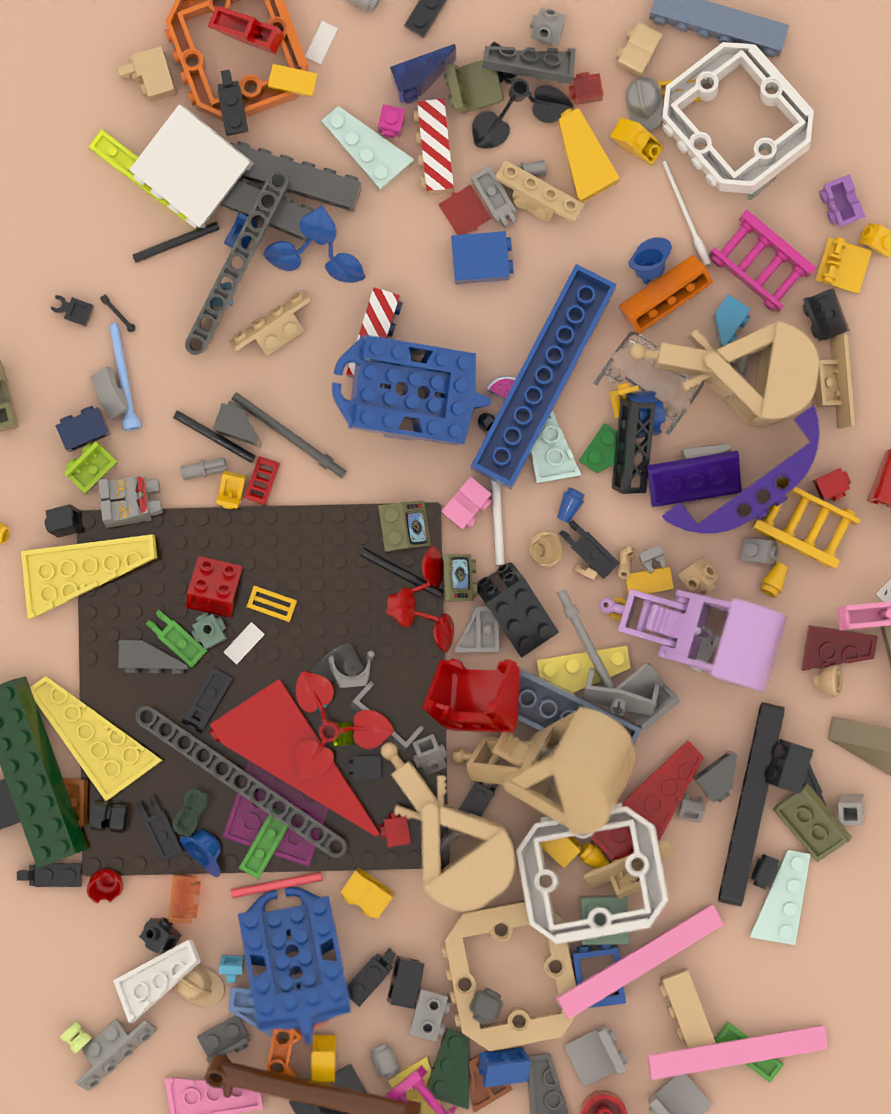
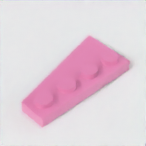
(197, 1097)

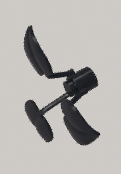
(548, 102)

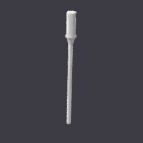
(698, 243)

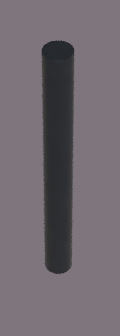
(177, 241)
(217, 438)
(397, 570)

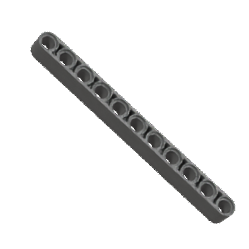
(231, 776)

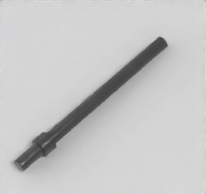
(325, 461)

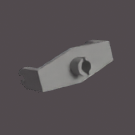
(620, 699)
(393, 738)

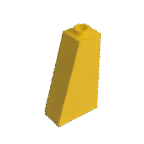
(586, 159)

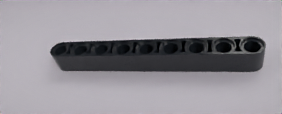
(750, 805)

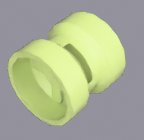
(79, 1041)

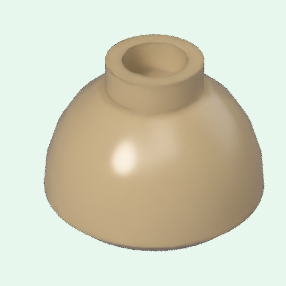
(829, 680)

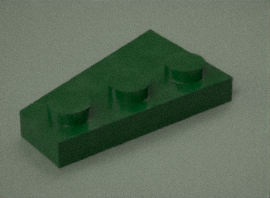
(451, 1070)

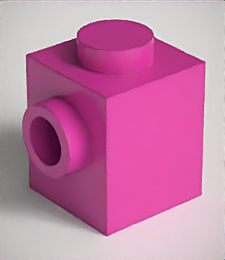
(391, 121)

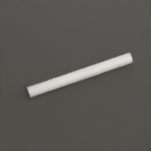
(497, 523)

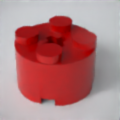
(602, 1102)

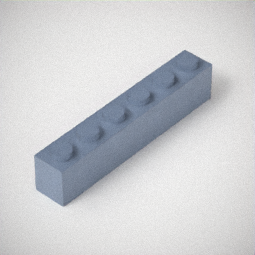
(721, 23)

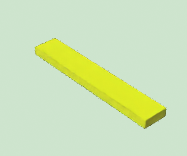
(122, 160)

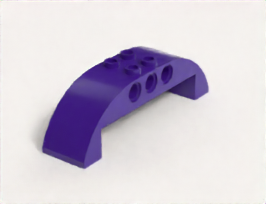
(792, 468)

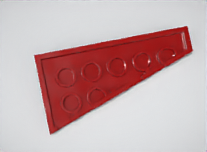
(654, 800)

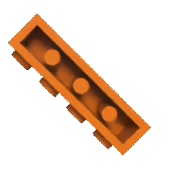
(665, 294)

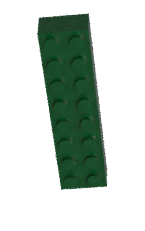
(35, 778)

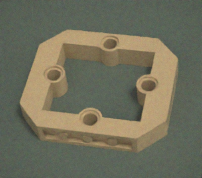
(505, 1033)

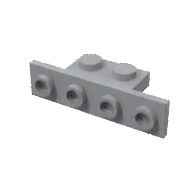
(110, 1049)

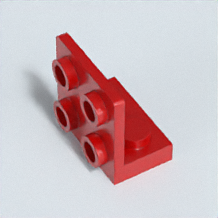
(213, 586)

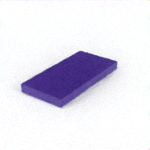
(694, 478)

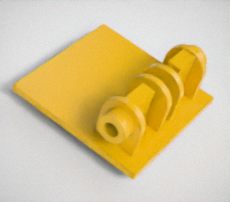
(843, 265)

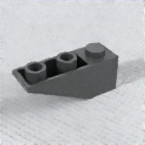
(141, 654)

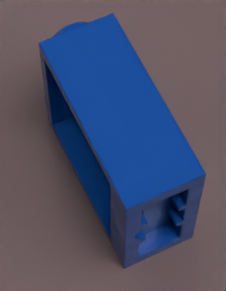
(586, 952)

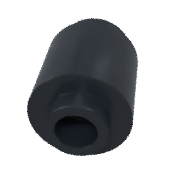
(765, 871)

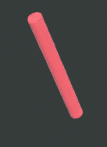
(275, 885)

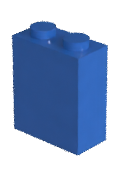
(481, 257)

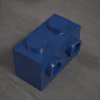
(82, 429)

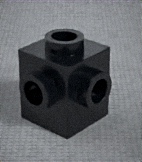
(160, 935)

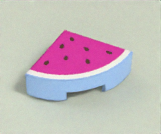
(501, 386)

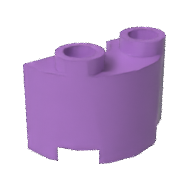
(841, 201)

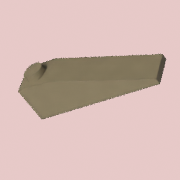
(863, 740)

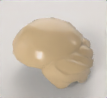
(545, 549)

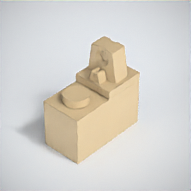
(153, 70)

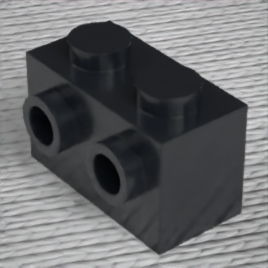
(789, 766)

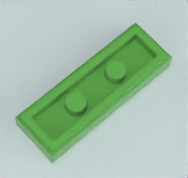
(264, 846)
(765, 1068)

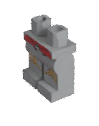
(128, 500)

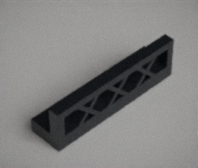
(626, 443)

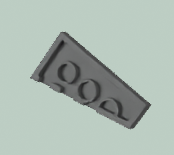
(538, 64)
(544, 1086)

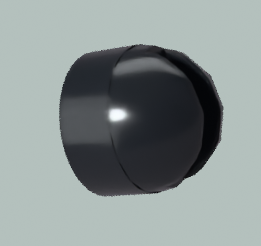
(485, 421)

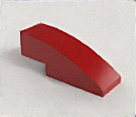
(246, 29)

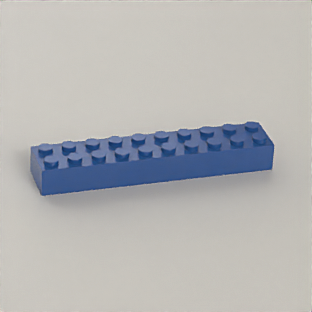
(543, 376)

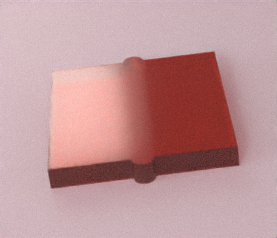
(464, 211)

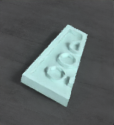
(552, 456)
(783, 904)

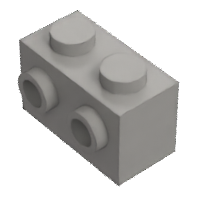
(429, 1014)

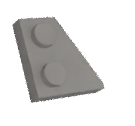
(480, 633)

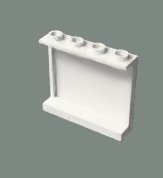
(190, 166)

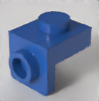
(236, 229)

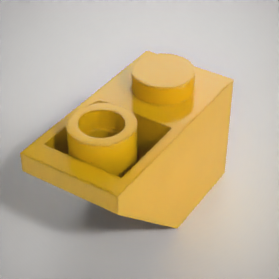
(636, 140)

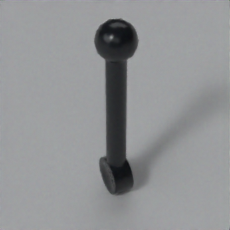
(130, 327)

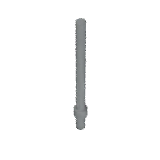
(572, 612)

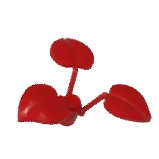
(402, 604)
(315, 759)

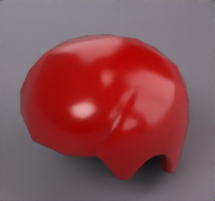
(104, 885)

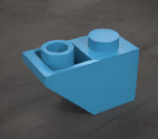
(728, 319)

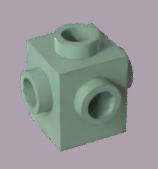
(217, 634)

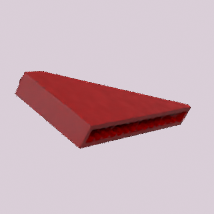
(268, 732)

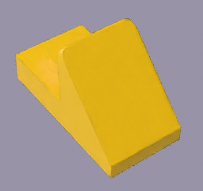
(324, 1058)

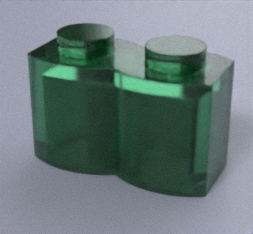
(189, 817)

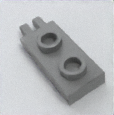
(494, 196)

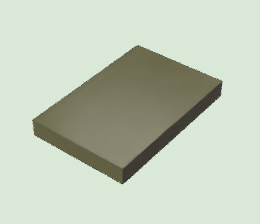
(812, 823)

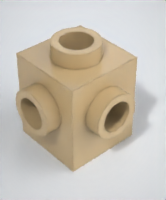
(699, 576)

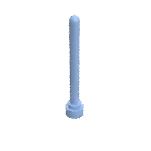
(130, 421)

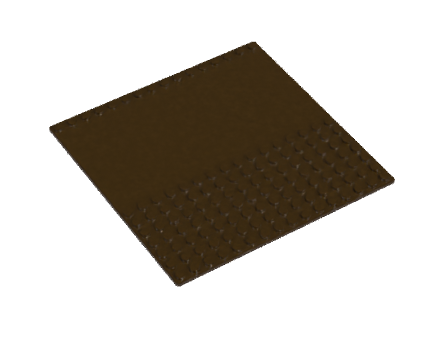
(340, 599)

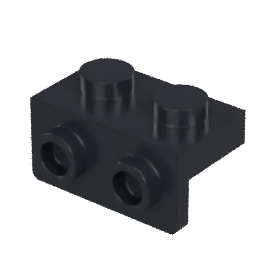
(825, 315)

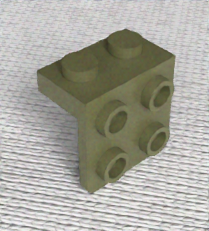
(472, 86)

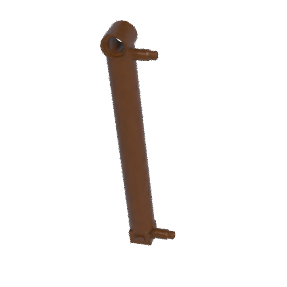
(226, 1074)

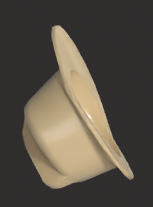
(201, 987)

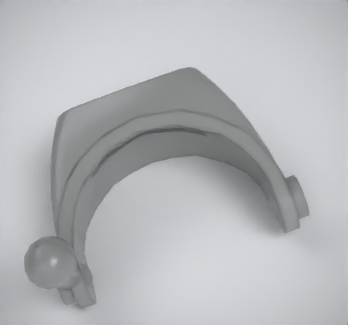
(347, 681)

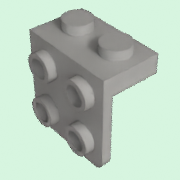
(642, 684)
(595, 1055)
(679, 1097)

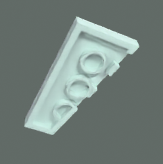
(369, 150)

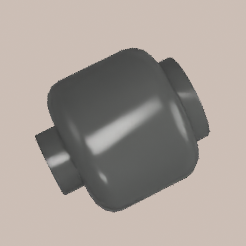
(486, 1005)

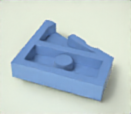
(242, 1006)

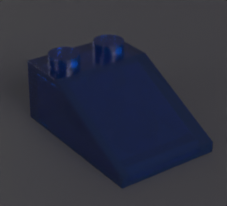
(418, 74)

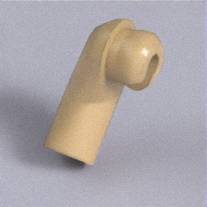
(625, 561)

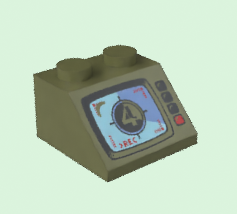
(404, 526)
(458, 577)

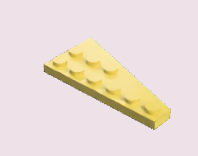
(68, 571)
(100, 747)

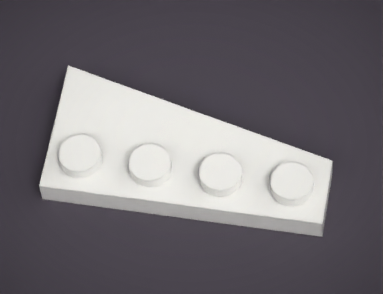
(152, 980)

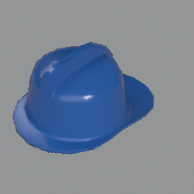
(650, 258)
(204, 849)

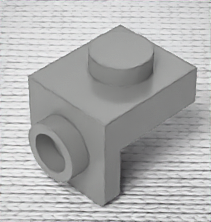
(759, 551)

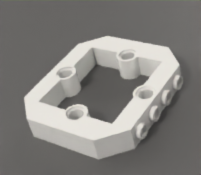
(710, 71)
(539, 898)

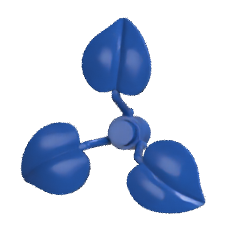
(322, 229)

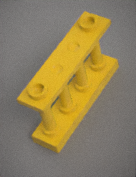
(807, 546)

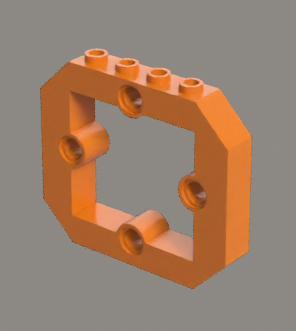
(185, 50)

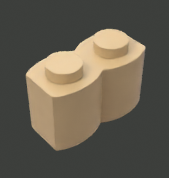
(639, 49)

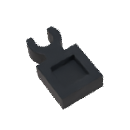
(76, 311)

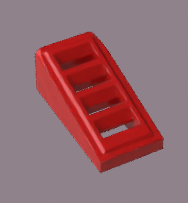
(255, 498)

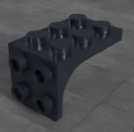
(516, 609)

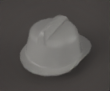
(645, 103)

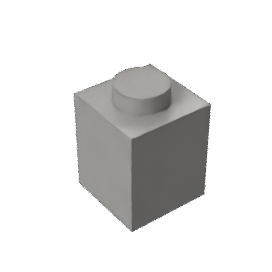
(851, 809)

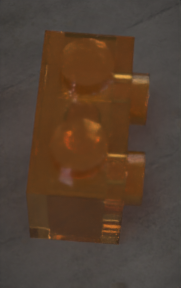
(182, 898)

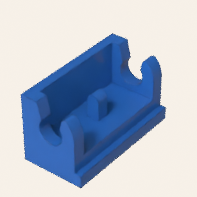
(504, 1067)

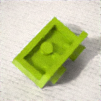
(90, 466)

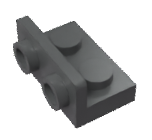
(225, 1038)

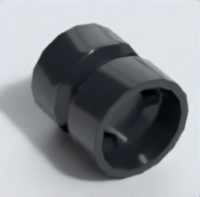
(109, 816)

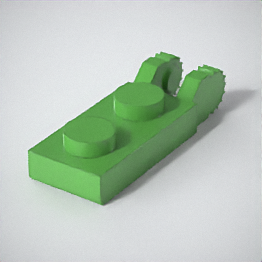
(178, 640)

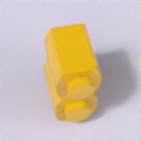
(367, 893)

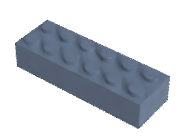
(546, 703)

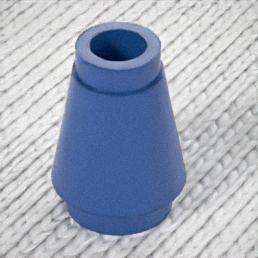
(570, 504)

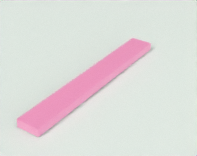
(639, 961)
(737, 1052)

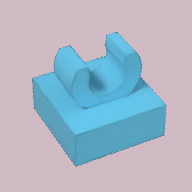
(231, 966)

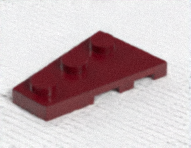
(836, 646)

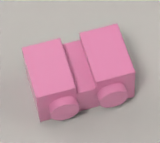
(467, 503)

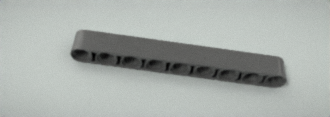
(229, 271)

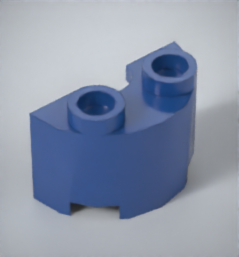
(649, 396)

